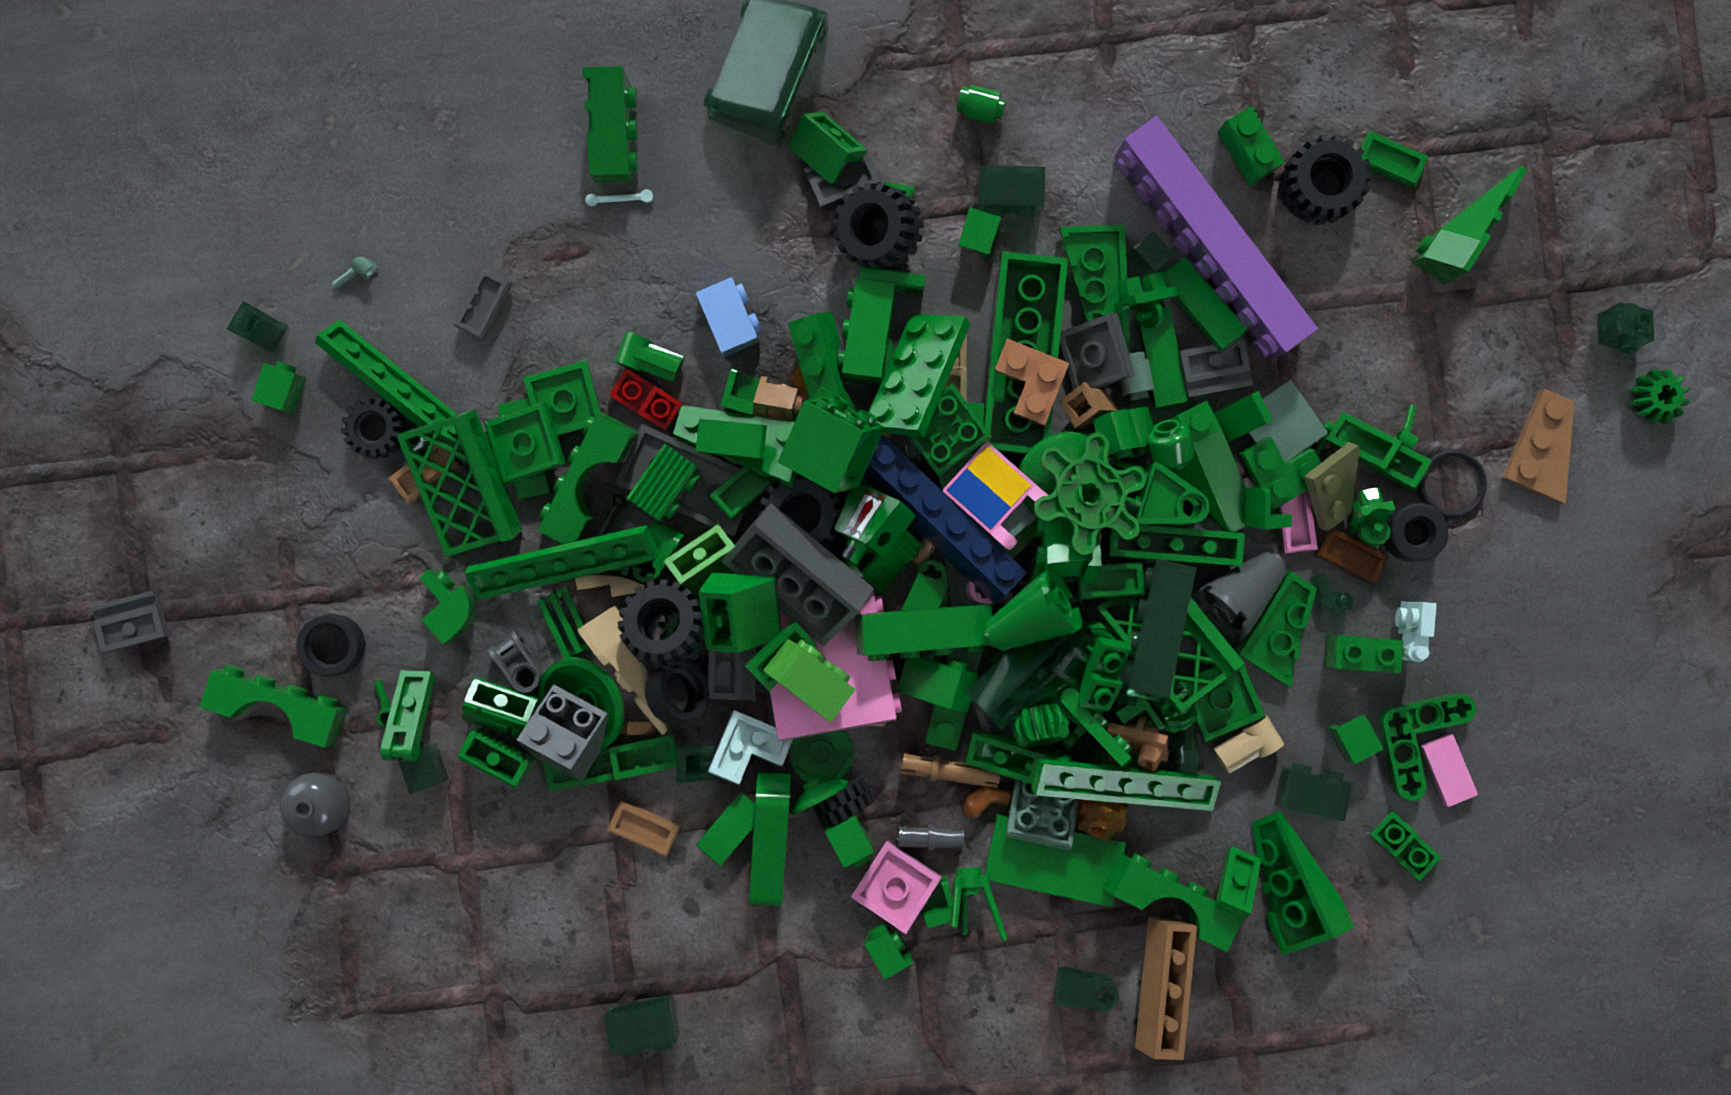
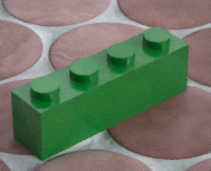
(1178, 545)
(922, 630)

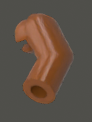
(984, 797)

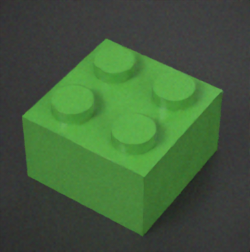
(815, 683)

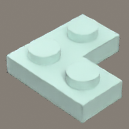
(744, 738)

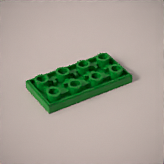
(1051, 870)

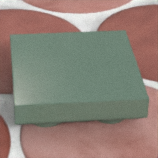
(1293, 422)
(1041, 818)

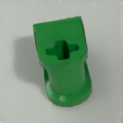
(667, 542)

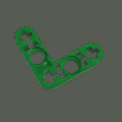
(1410, 727)

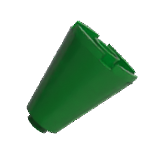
(1034, 614)

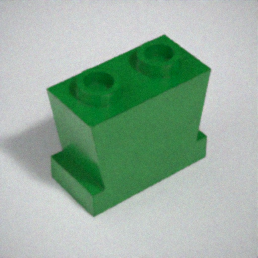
(1058, 554)

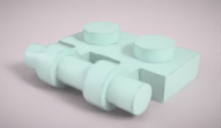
(1416, 624)

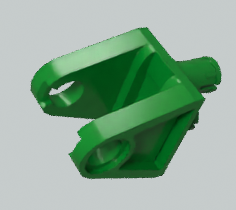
(1163, 498)

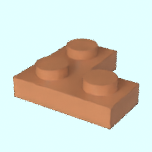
(1041, 378)

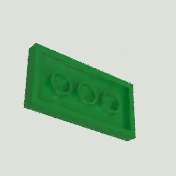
(918, 373)

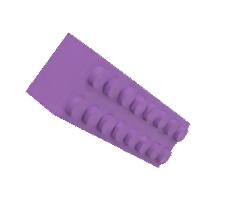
(1213, 239)

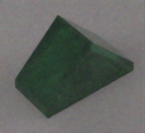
(694, 762)

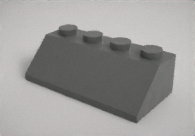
(809, 579)

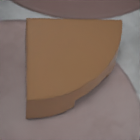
(637, 727)

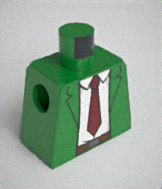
(871, 523)

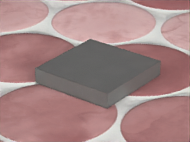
(1096, 352)

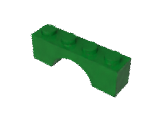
(816, 348)
(568, 516)
(311, 718)
(1141, 885)

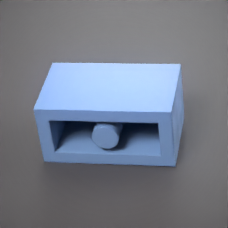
(727, 316)

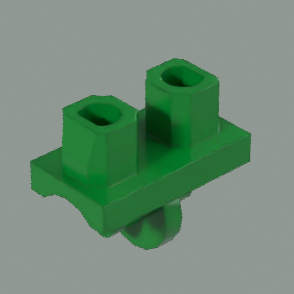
(1147, 302)
(1371, 517)

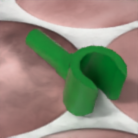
(1408, 439)
(384, 703)

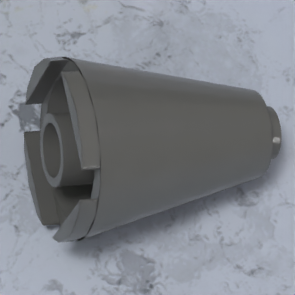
(1242, 593)

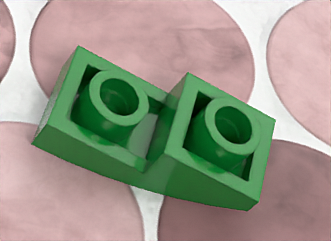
(731, 438)
(1101, 679)
(728, 830)
(1405, 846)

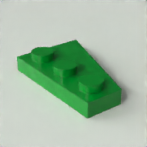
(1278, 632)

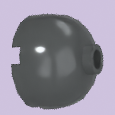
(314, 804)

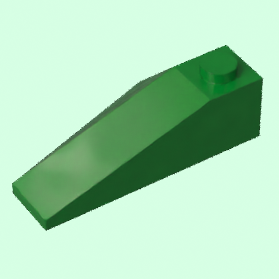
(1461, 240)
(1213, 468)
(1300, 896)

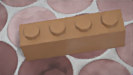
(1166, 988)

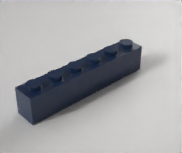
(944, 522)

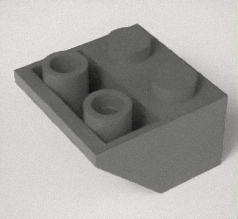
(565, 733)

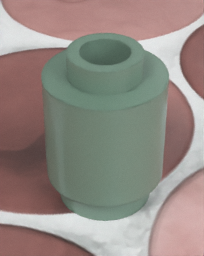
(1140, 384)

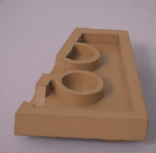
(1543, 448)

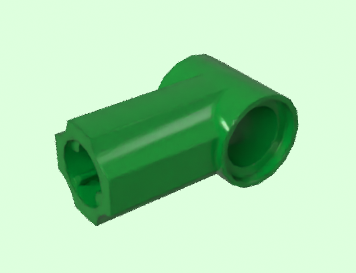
(642, 355)

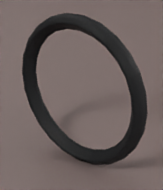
(1482, 478)

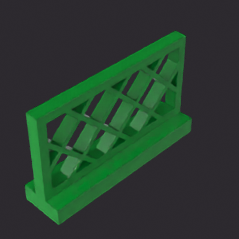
(482, 468)
(1200, 631)

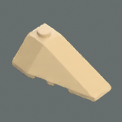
(604, 640)

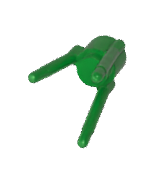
(968, 883)

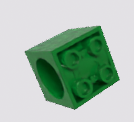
(831, 443)

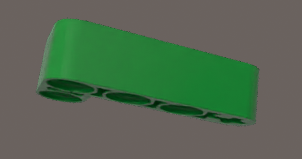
(769, 839)

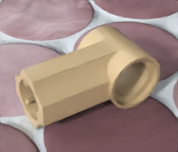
(1254, 741)

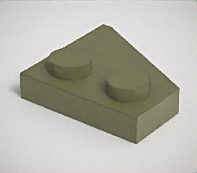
(1333, 486)

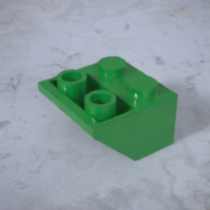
(739, 611)

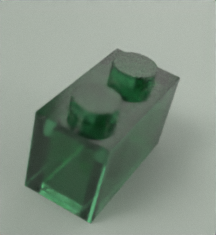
(1011, 190)
(642, 1026)

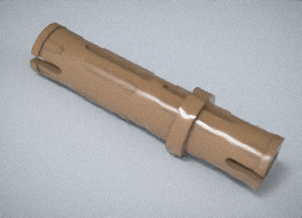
(941, 769)

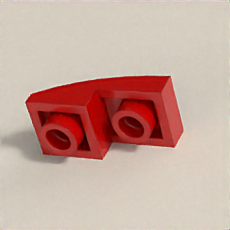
(645, 399)

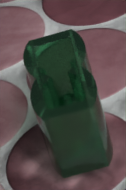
(1313, 793)

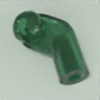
(1331, 598)

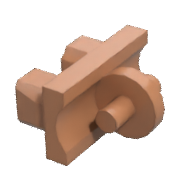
(1144, 742)

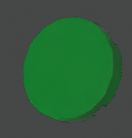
(822, 756)

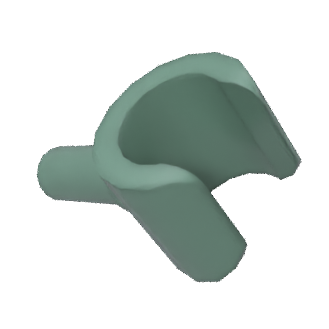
(360, 265)

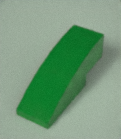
(1381, 452)

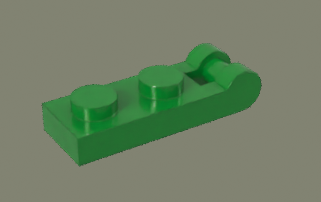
(407, 715)
(1095, 725)

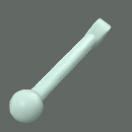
(645, 195)

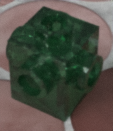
(1625, 327)

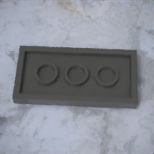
(712, 474)

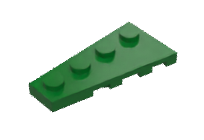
(1097, 266)
(776, 437)

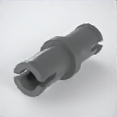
(930, 837)

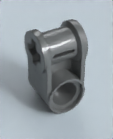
(517, 661)

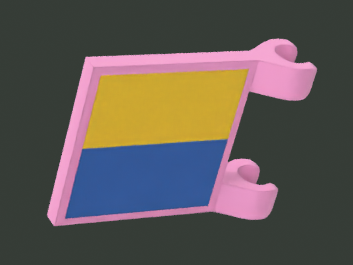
(991, 490)

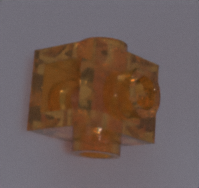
(1102, 818)

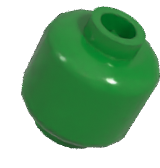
(1171, 444)

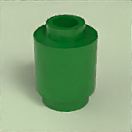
(981, 104)

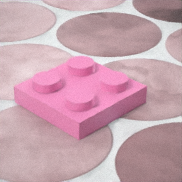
(896, 887)

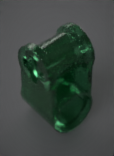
(1079, 989)

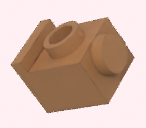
(777, 401)
(1086, 404)

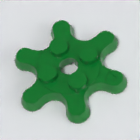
(1110, 491)

